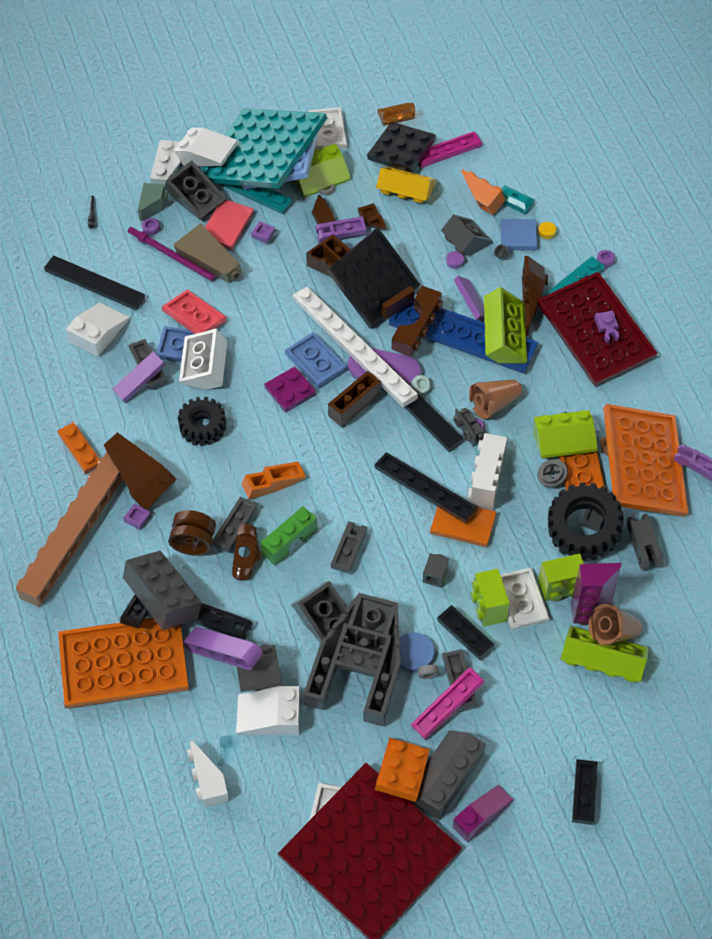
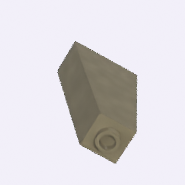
(205, 251)

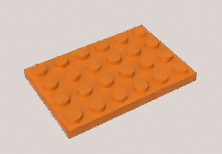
(643, 461)
(121, 662)

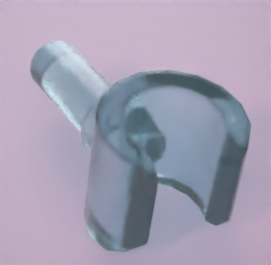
(225, 742)

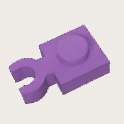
(607, 323)

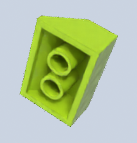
(326, 168)
(565, 434)

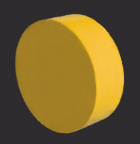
(547, 230)

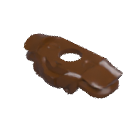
(244, 566)

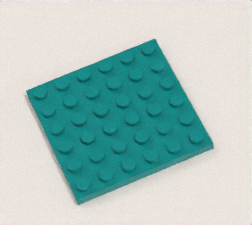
(267, 147)

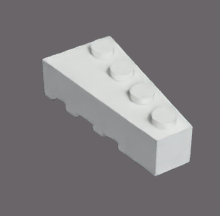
(488, 471)

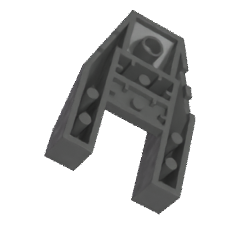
(363, 643)

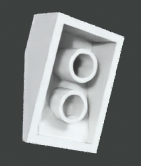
(205, 147)
(96, 328)
(269, 711)

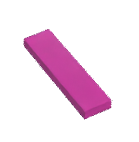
(451, 148)
(447, 703)

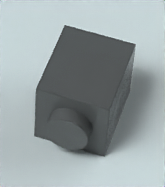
(435, 570)

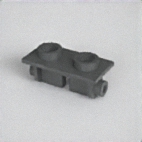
(464, 420)

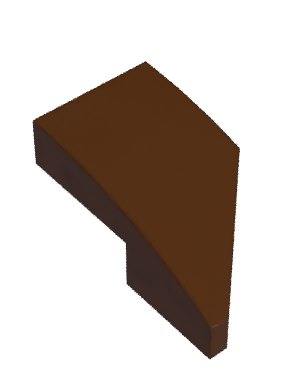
(321, 211)
(371, 216)

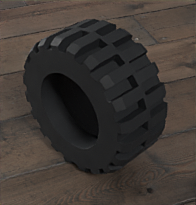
(585, 498)

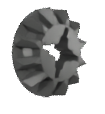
(546, 469)

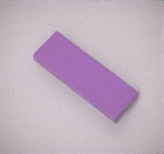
(471, 297)
(139, 376)

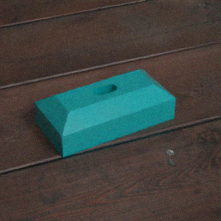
(517, 200)

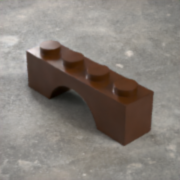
(408, 337)

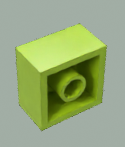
(559, 576)
(490, 597)

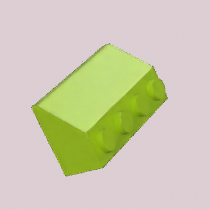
(504, 327)
(619, 659)

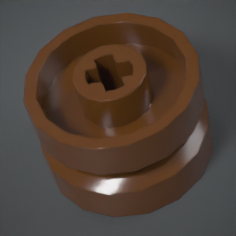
(192, 533)

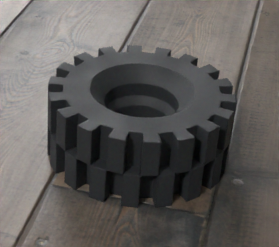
(202, 410)

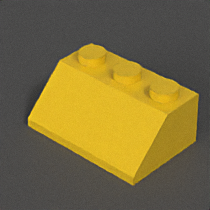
(405, 184)

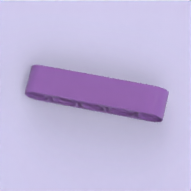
(223, 648)

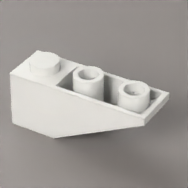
(211, 780)

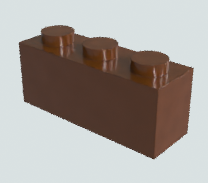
(354, 398)

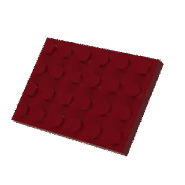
(572, 316)

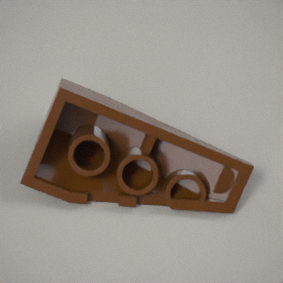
(141, 473)

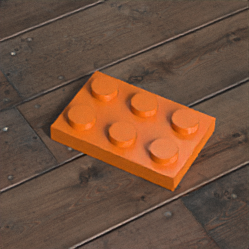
(402, 769)

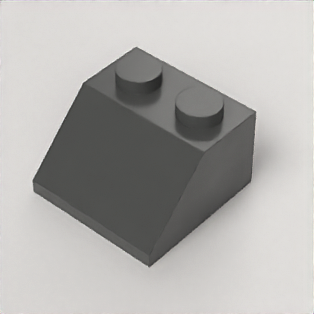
(465, 235)
(263, 674)

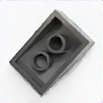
(194, 190)
(320, 609)

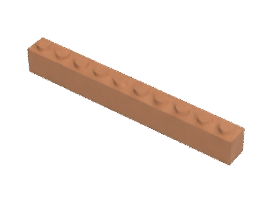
(69, 532)

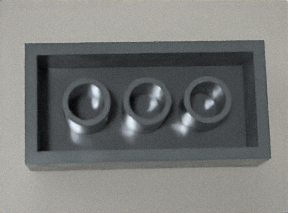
(161, 590)

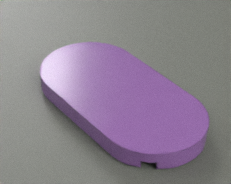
(404, 365)

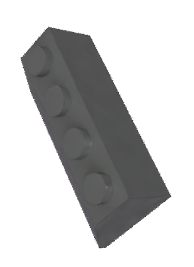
(448, 771)

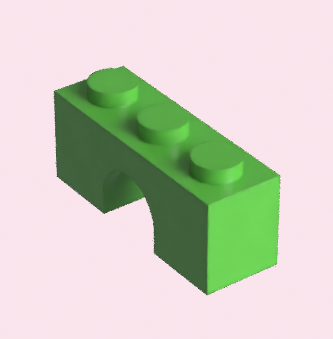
(277, 544)

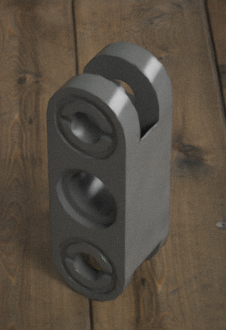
(644, 542)

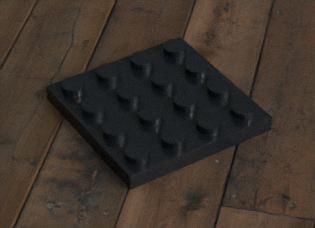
(371, 276)

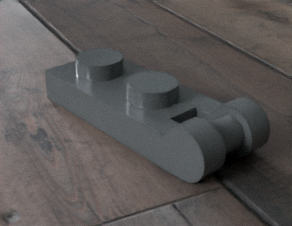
(348, 547)

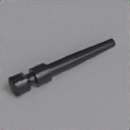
(91, 218)

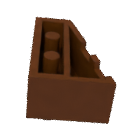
(326, 254)

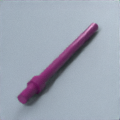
(144, 238)

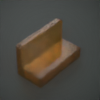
(397, 113)

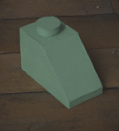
(151, 200)

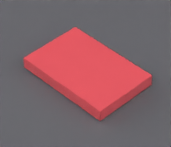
(229, 222)
(193, 313)

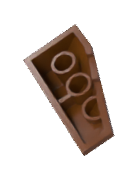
(533, 286)

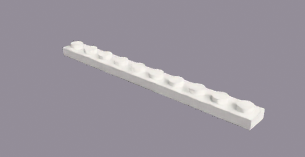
(355, 346)

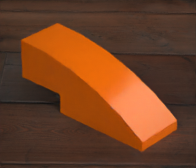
(272, 479)

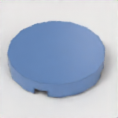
(415, 651)

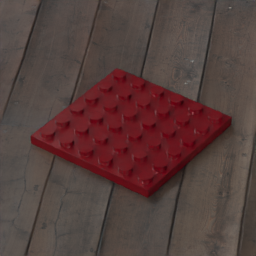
(369, 853)

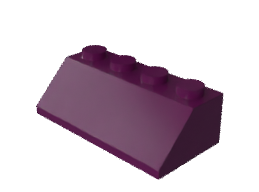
(593, 587)

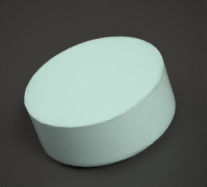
(420, 384)

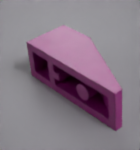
(481, 813)

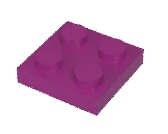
(290, 389)

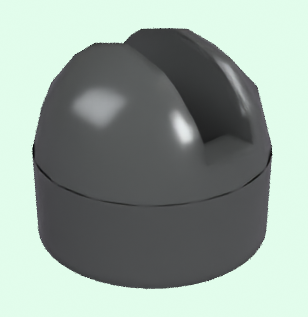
(501, 251)

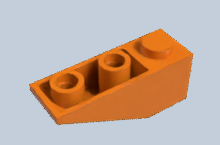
(487, 196)

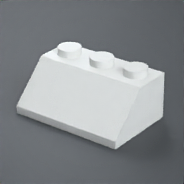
(203, 360)

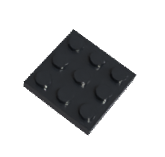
(401, 147)

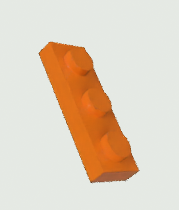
(79, 447)

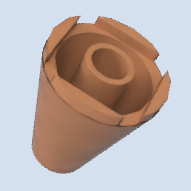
(493, 396)
(613, 625)

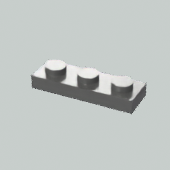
(140, 351)
(239, 515)
(455, 666)

